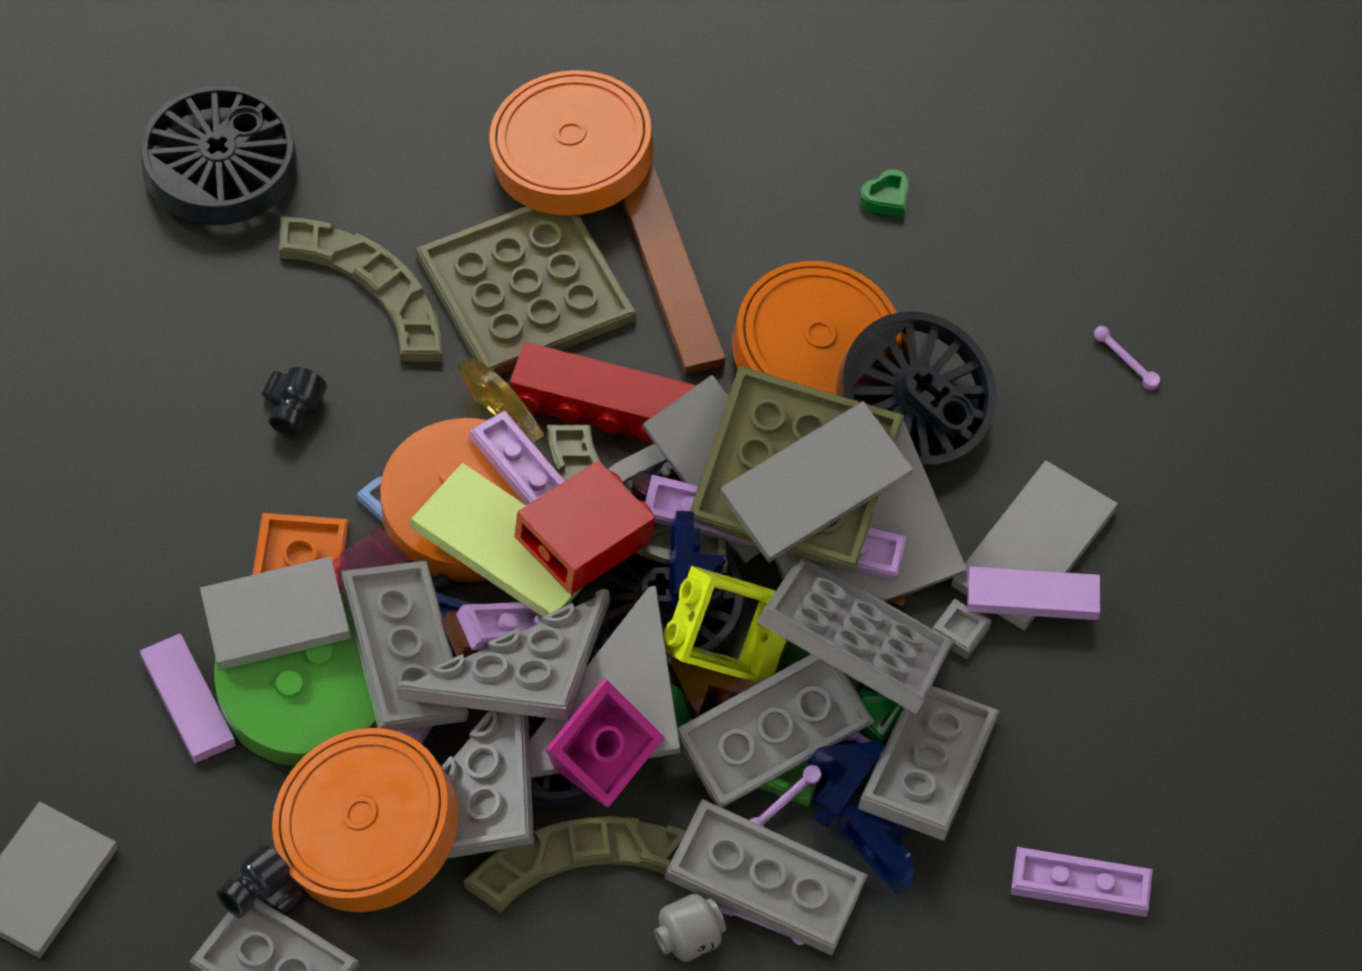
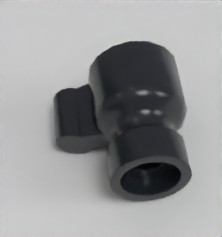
(297, 396)
(263, 877)

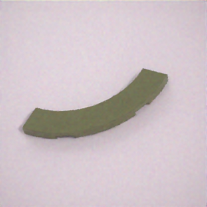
(376, 271)
(574, 450)
(573, 846)

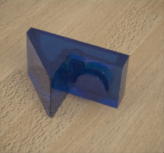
(684, 553)
(845, 769)
(875, 841)

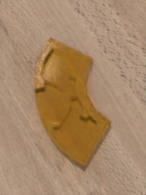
(497, 396)

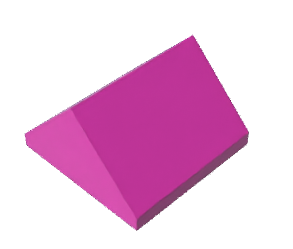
(603, 744)

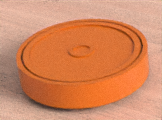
(571, 142)
(804, 321)
(416, 473)
(365, 819)

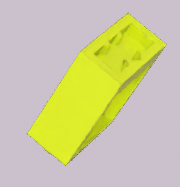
(761, 647)

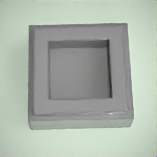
(962, 628)

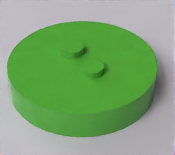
(295, 699)

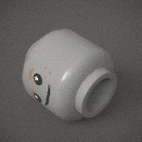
(690, 927)

